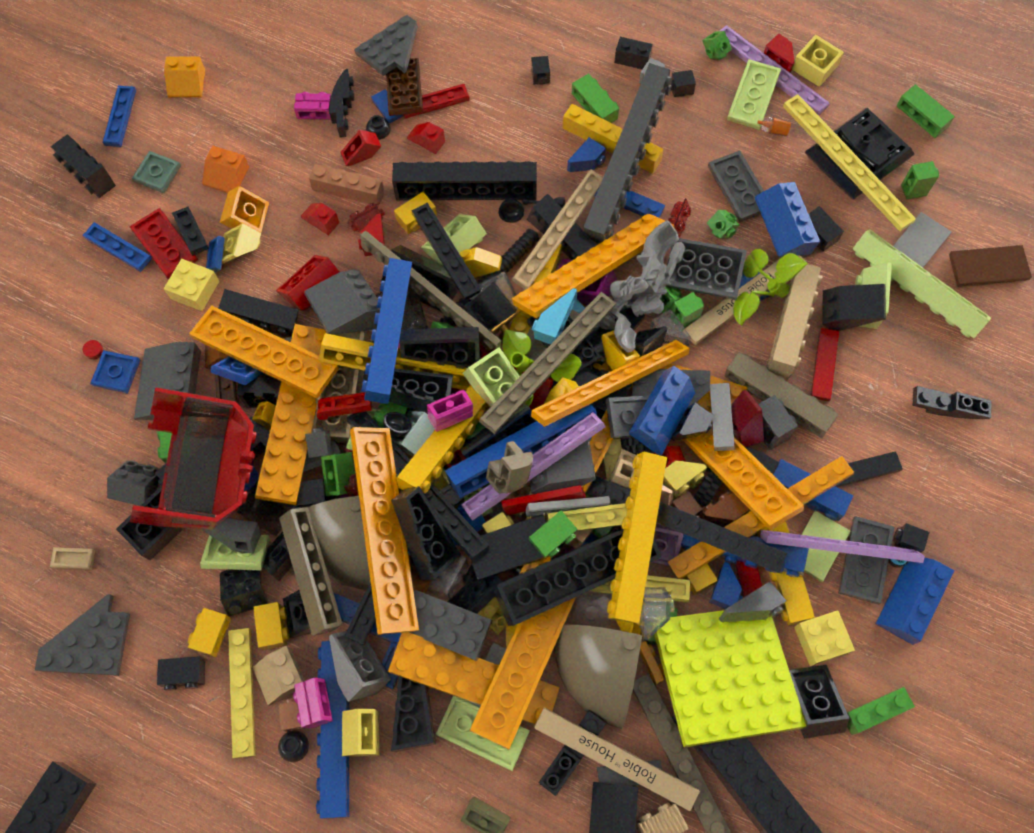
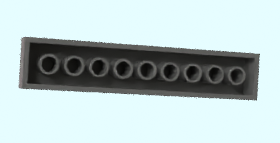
(628, 153)

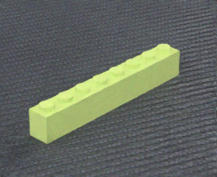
(923, 284)

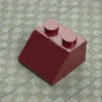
(747, 420)

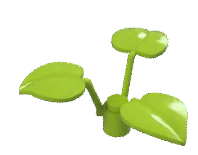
(786, 269)
(518, 345)

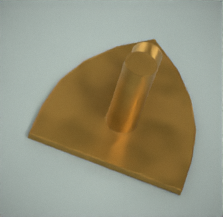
(502, 326)

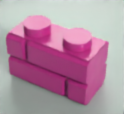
(312, 105)
(450, 410)
(312, 703)

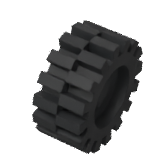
(634, 446)
(708, 489)

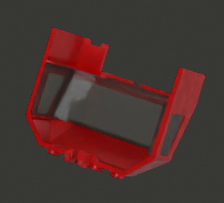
(203, 463)

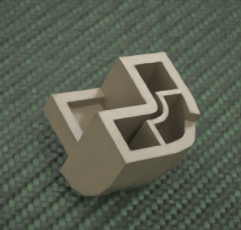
(510, 471)

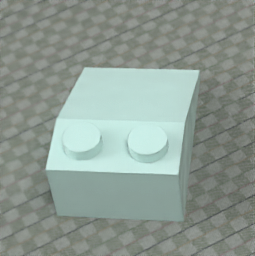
(418, 434)

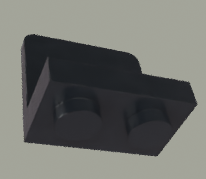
(490, 307)
(241, 591)

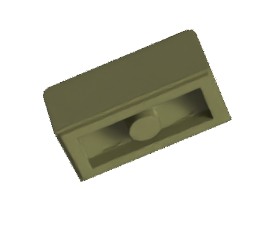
(484, 817)

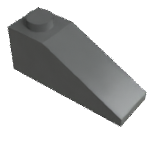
(756, 606)

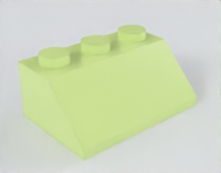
(463, 232)
(876, 275)

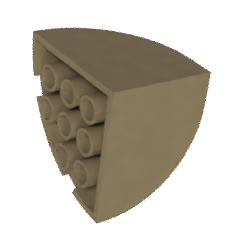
(342, 540)
(599, 669)

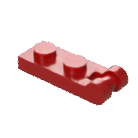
(342, 405)

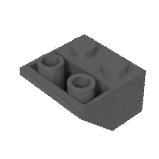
(132, 483)

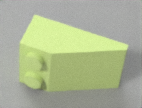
(491, 376)

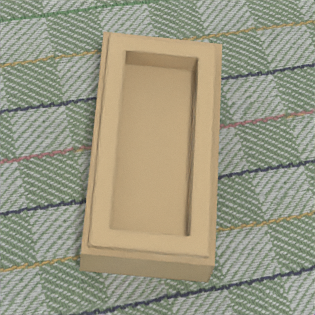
(72, 558)

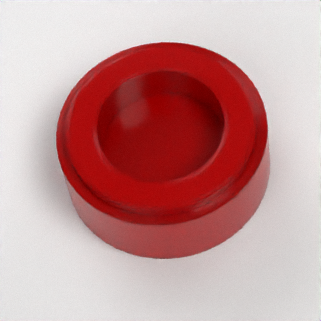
(92, 349)

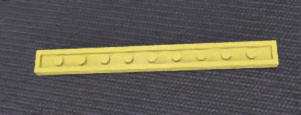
(849, 163)

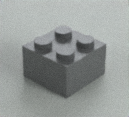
(777, 423)

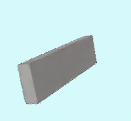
(722, 419)
(544, 508)

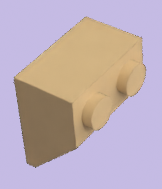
(278, 674)

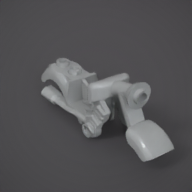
(645, 291)

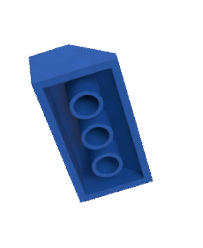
(787, 220)
(663, 410)
(914, 599)

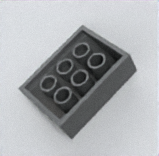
(709, 269)
(344, 303)
(166, 367)
(569, 471)

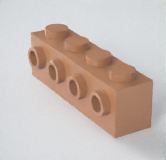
(346, 184)

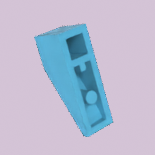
(554, 318)

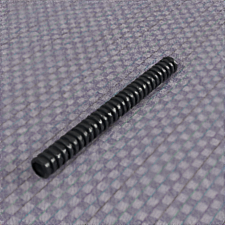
(509, 258)

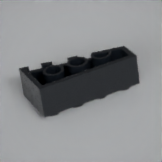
(84, 166)
(542, 216)
(259, 312)
(441, 345)
(419, 388)
(259, 390)
(424, 534)
(413, 717)

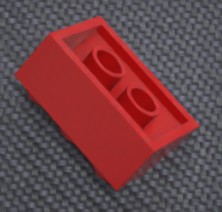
(311, 273)

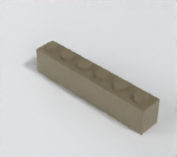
(764, 384)
(310, 571)

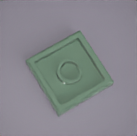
(156, 172)

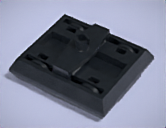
(870, 144)

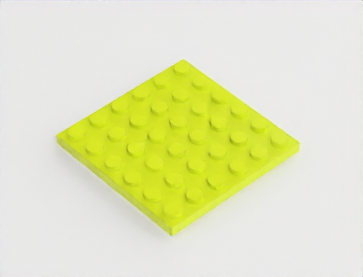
(727, 678)

